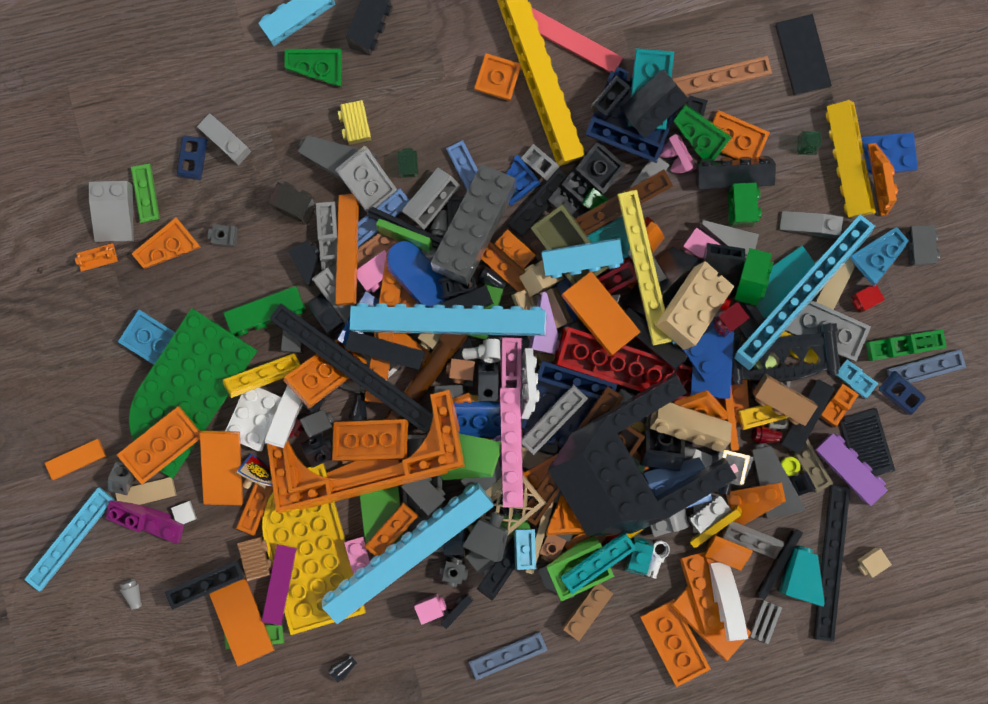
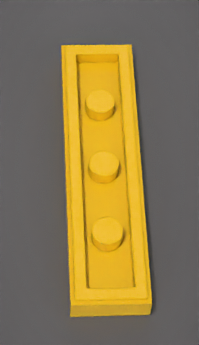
(261, 375)

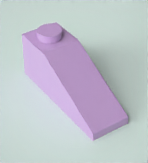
(549, 343)

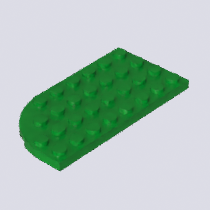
(189, 377)

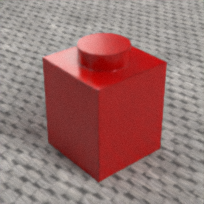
(867, 298)

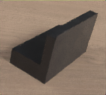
(753, 322)

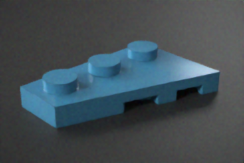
(879, 255)

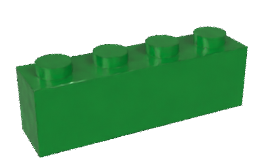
(258, 313)

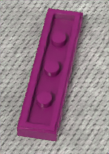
(279, 584)

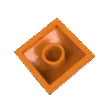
(727, 552)

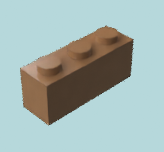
(784, 400)
(587, 611)

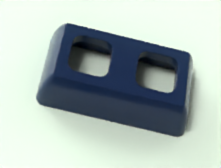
(198, 157)
(900, 400)

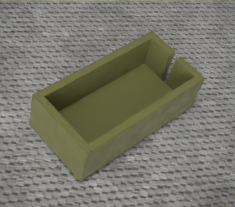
(562, 230)

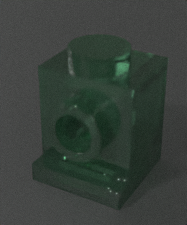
(809, 142)

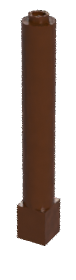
(431, 369)

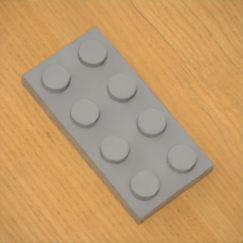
(850, 332)

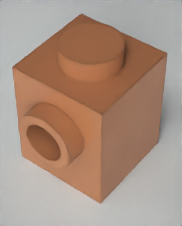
(460, 370)
(552, 547)

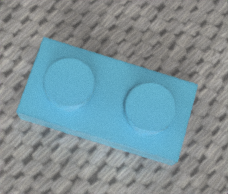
(525, 549)

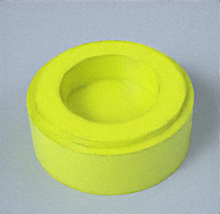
(790, 465)

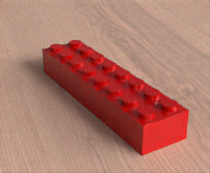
(626, 367)

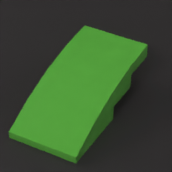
(378, 508)

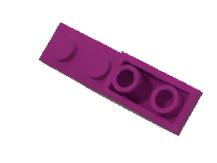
(145, 518)

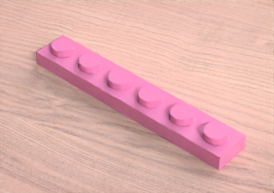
(511, 447)

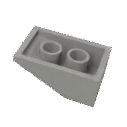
(111, 211)

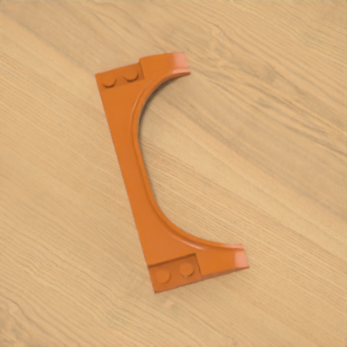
(302, 489)

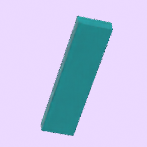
(598, 562)

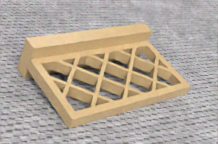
(496, 491)

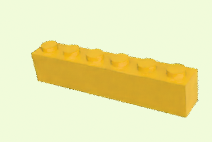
(850, 159)

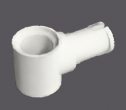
(488, 351)
(656, 559)

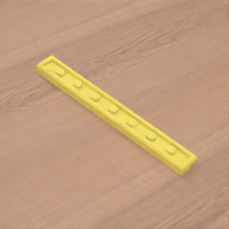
(643, 264)

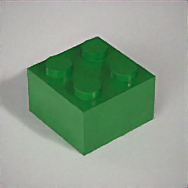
(743, 205)
(754, 277)

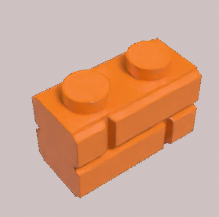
(515, 250)

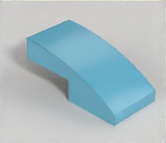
(856, 379)

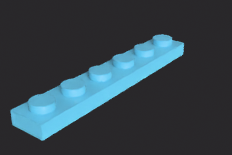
(69, 539)

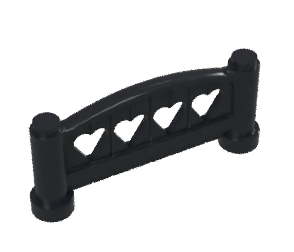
(822, 343)

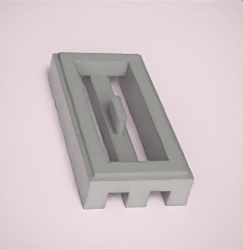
(772, 625)

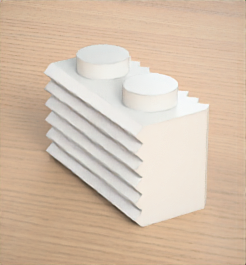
(709, 514)

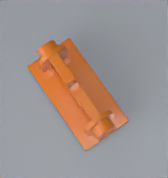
(96, 257)

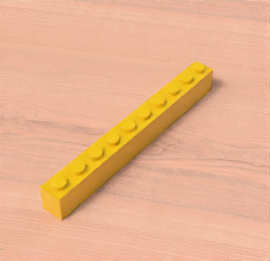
(541, 80)

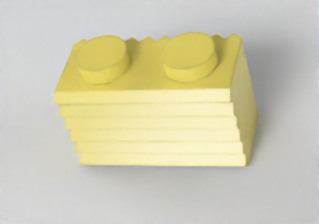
(355, 122)

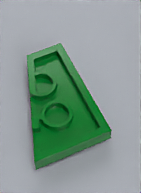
(316, 63)
(702, 134)

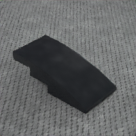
(593, 170)
(676, 267)

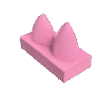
(675, 147)

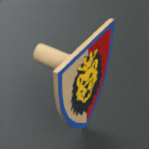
(255, 471)

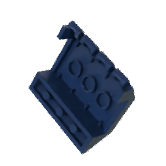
(627, 138)
(552, 385)

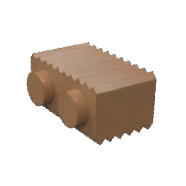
(255, 558)

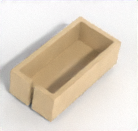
(694, 306)

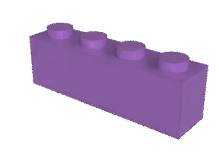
(850, 469)

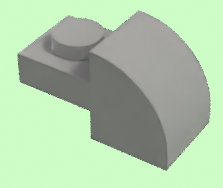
(540, 162)
(672, 524)

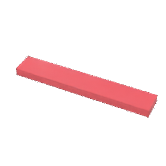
(576, 43)

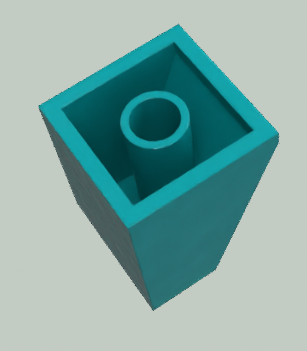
(802, 577)

